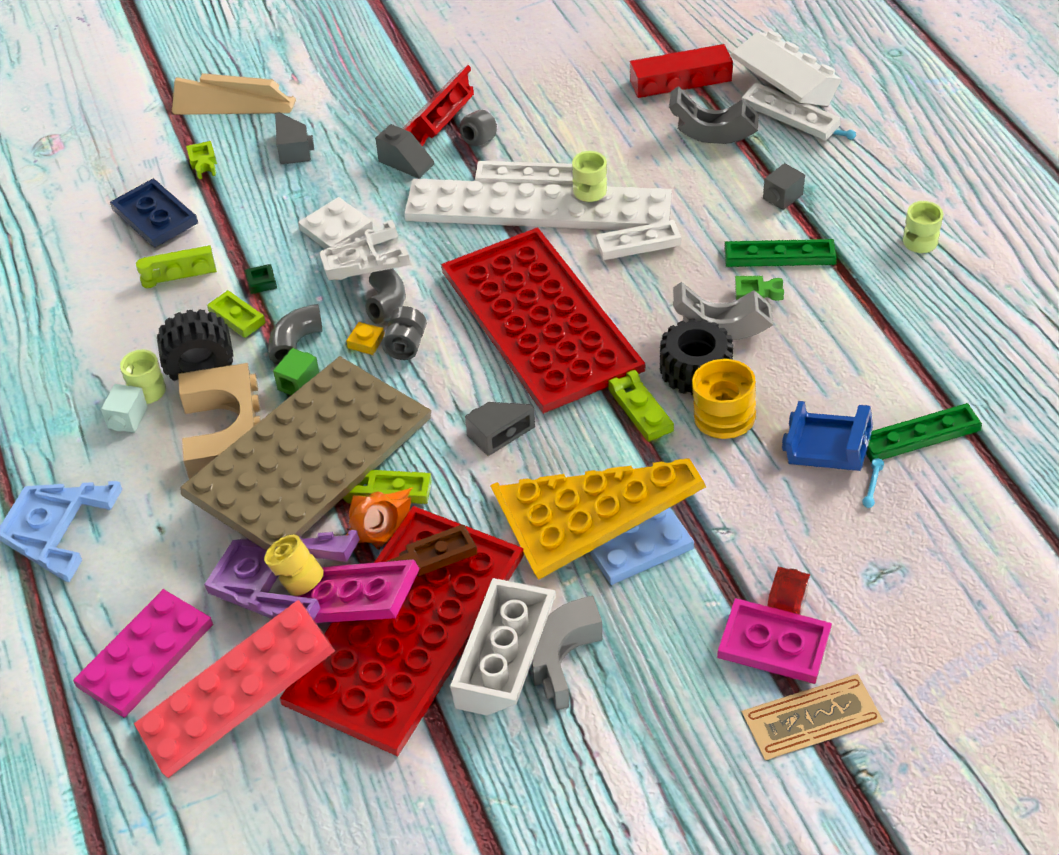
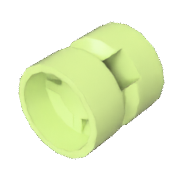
(589, 176)
(922, 226)
(143, 371)

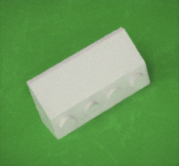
(788, 68)
(501, 647)

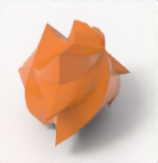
(378, 515)

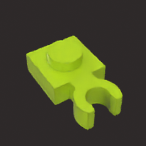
(202, 158)

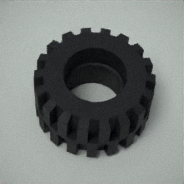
(194, 343)
(688, 348)

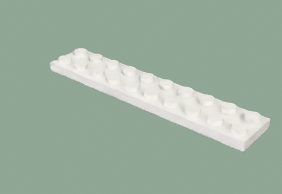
(534, 205)

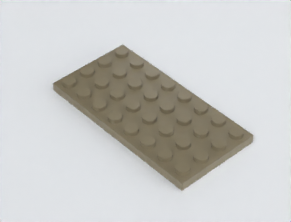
(306, 454)

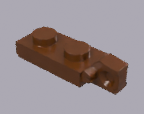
(439, 550)

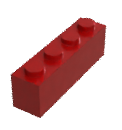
(682, 69)

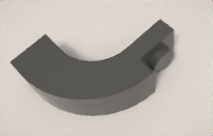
(713, 125)

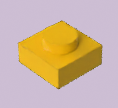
(365, 338)

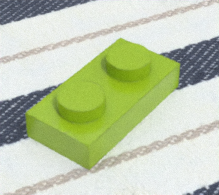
(237, 313)

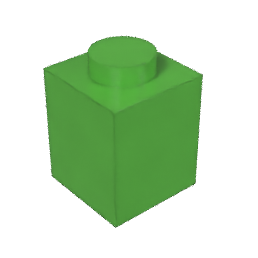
(295, 371)

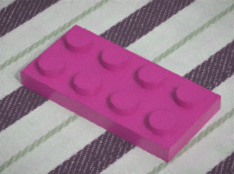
(363, 590)
(143, 653)

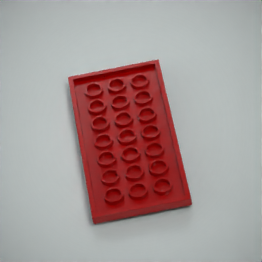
(542, 319)
(395, 667)

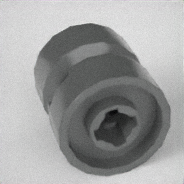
(404, 333)

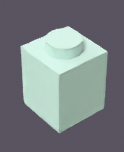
(124, 408)

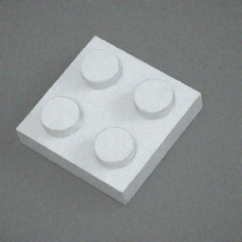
(335, 224)

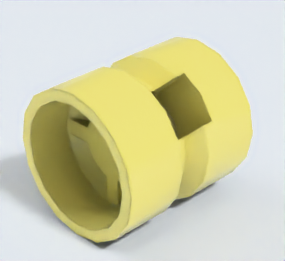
(295, 566)

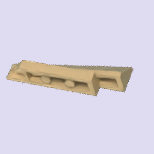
(229, 96)

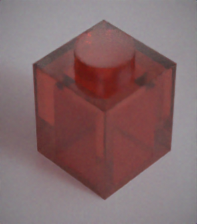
(789, 590)

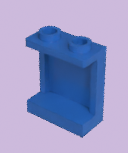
(828, 439)

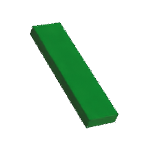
(780, 253)
(922, 432)

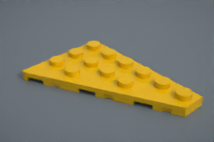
(570, 516)

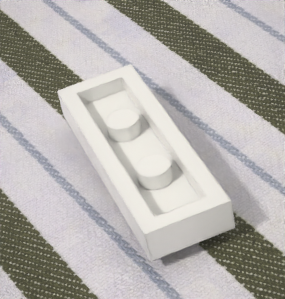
(638, 240)

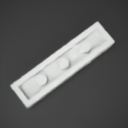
(791, 111)
(524, 172)

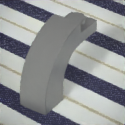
(740, 318)
(564, 630)

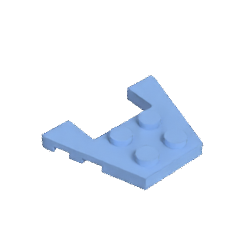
(42, 518)

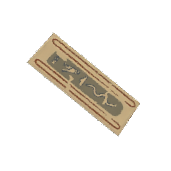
(811, 716)

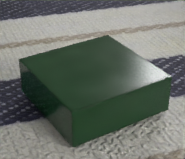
(260, 279)

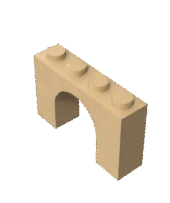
(214, 389)

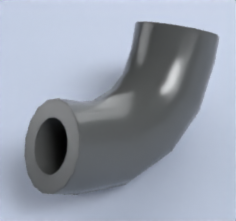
(389, 297)
(291, 329)

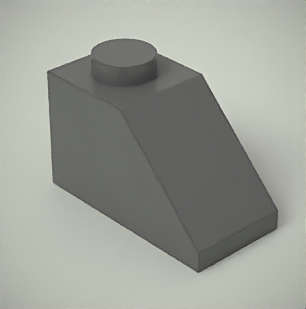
(292, 140)
(402, 151)
(498, 424)

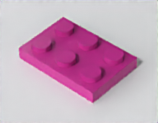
(774, 640)

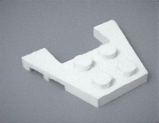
(360, 257)

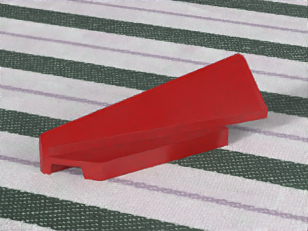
(441, 107)

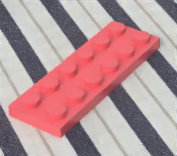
(233, 688)

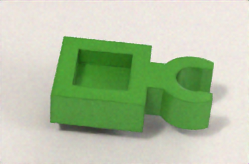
(772, 289)

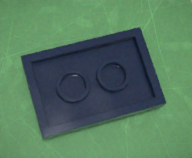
(154, 212)

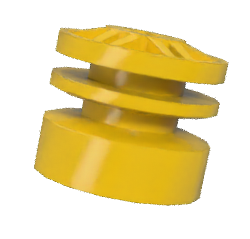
(724, 398)

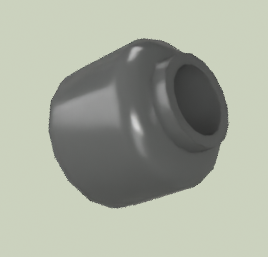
(478, 128)

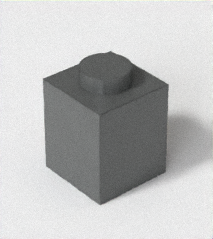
(783, 186)

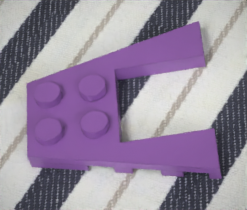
(246, 579)

